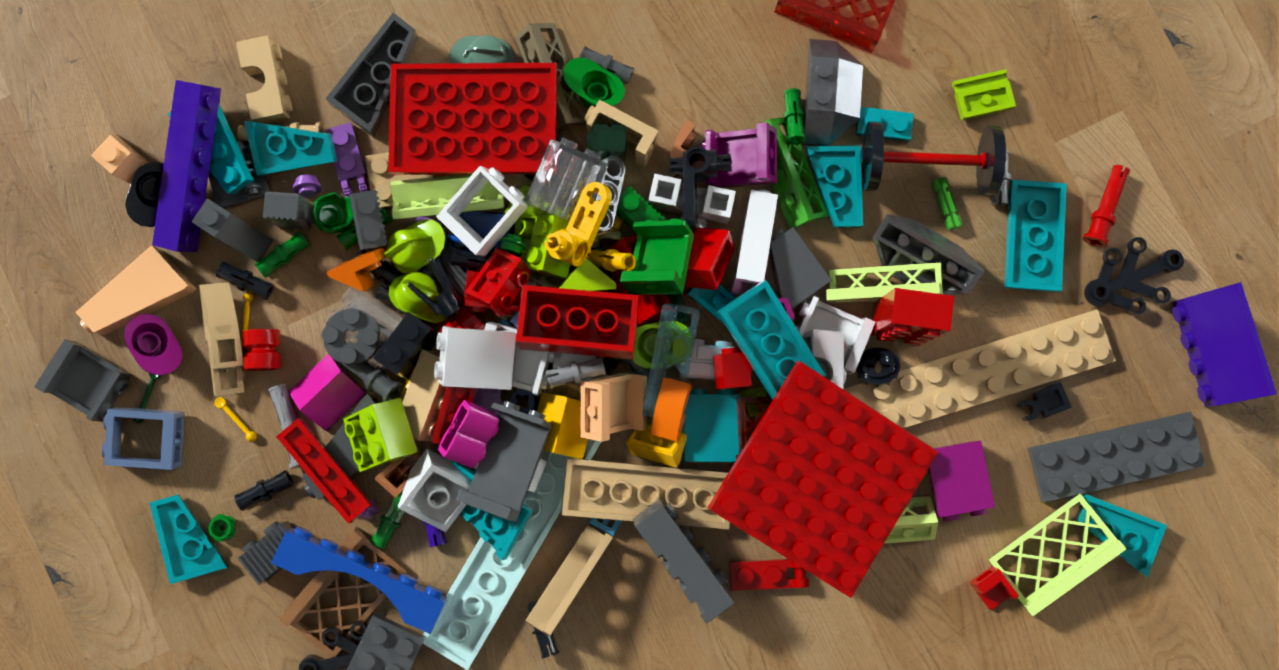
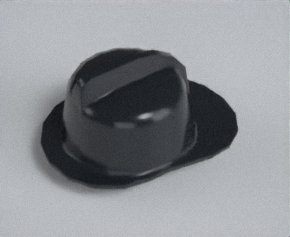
(144, 194)

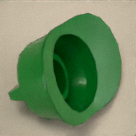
(593, 82)

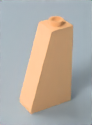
(139, 289)

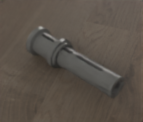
(376, 380)

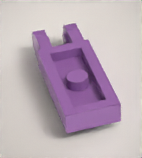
(349, 158)

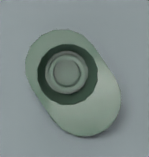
(481, 50)

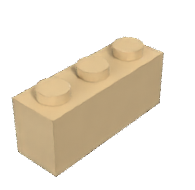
(424, 397)

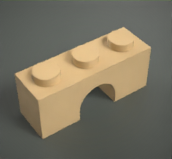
(269, 103)

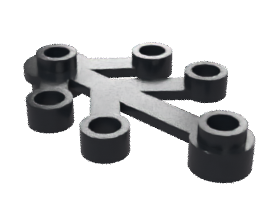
(1129, 278)
(342, 642)

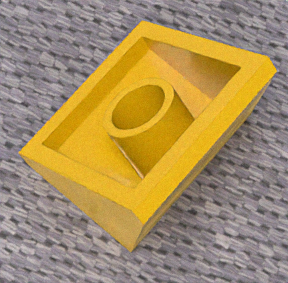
(566, 429)

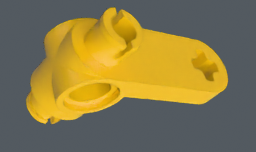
(576, 241)

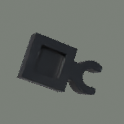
(1047, 401)

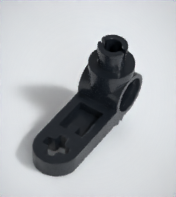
(691, 176)

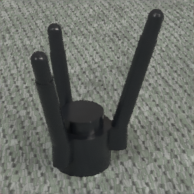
(449, 300)

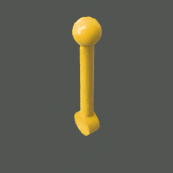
(248, 297)
(221, 402)

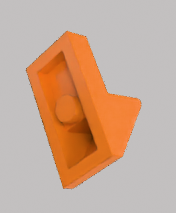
(356, 271)

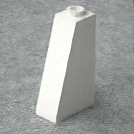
(754, 241)

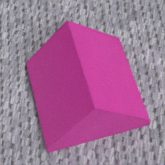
(326, 393)

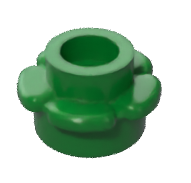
(512, 244)
(215, 527)

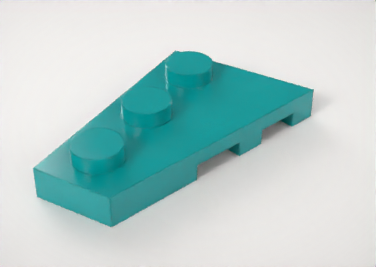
(840, 182)
(183, 541)

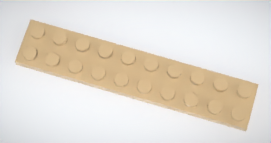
(990, 371)

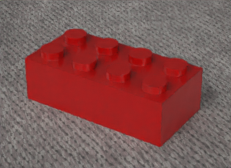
(912, 316)
(577, 322)

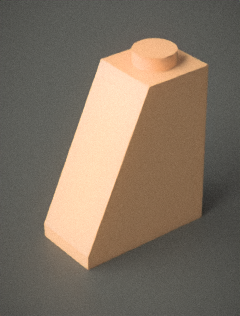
(119, 158)

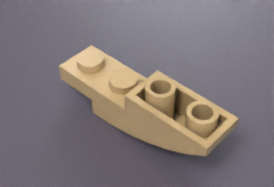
(223, 338)

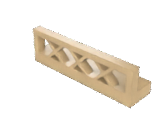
(568, 580)

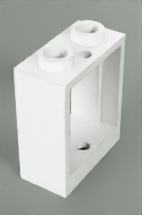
(450, 213)

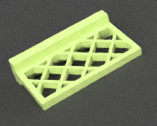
(1071, 575)

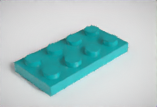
(1035, 236)
(767, 336)

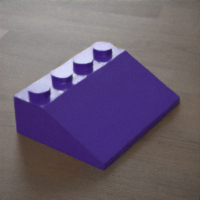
(1223, 346)

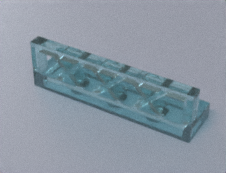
(663, 351)

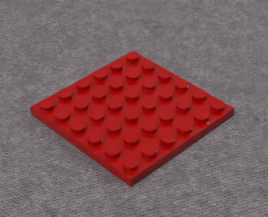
(823, 479)

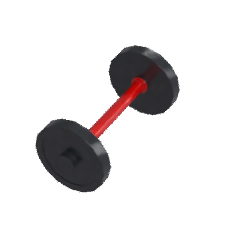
(989, 159)

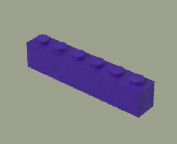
(186, 165)

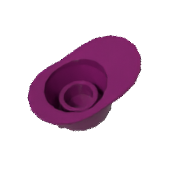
(153, 344)

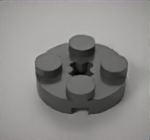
(335, 335)

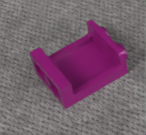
(751, 153)
(960, 481)

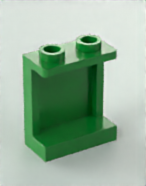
(661, 258)

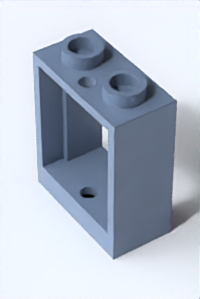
(171, 438)

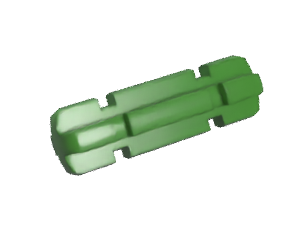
(947, 203)

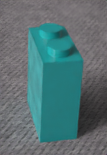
(711, 426)

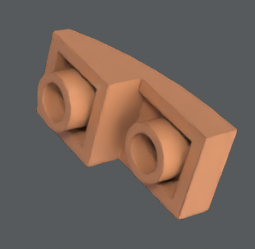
(684, 139)

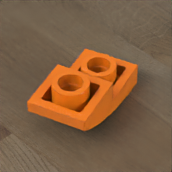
(670, 409)

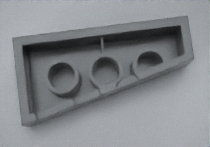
(365, 87)
(684, 560)

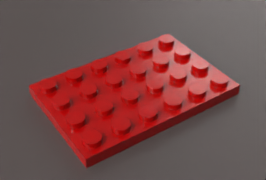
(471, 117)

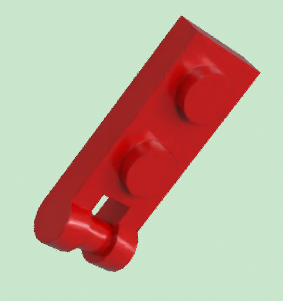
(766, 575)

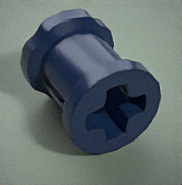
(524, 393)

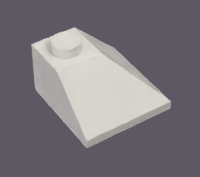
(433, 490)

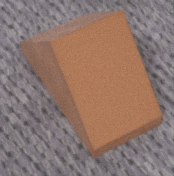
(395, 475)

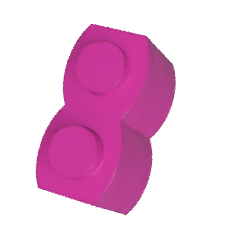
(468, 434)

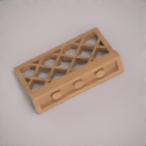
(319, 584)

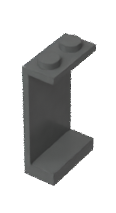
(509, 462)

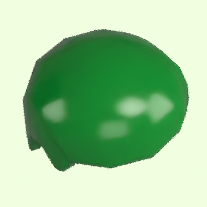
(332, 213)

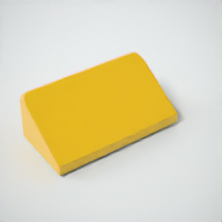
(655, 448)

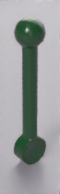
(147, 394)

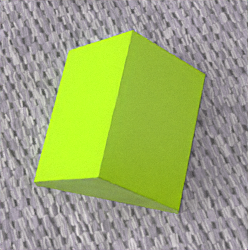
(589, 278)

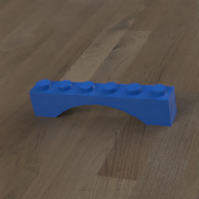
(415, 603)

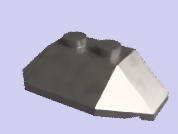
(831, 92)
(910, 242)

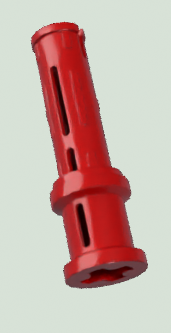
(1104, 217)

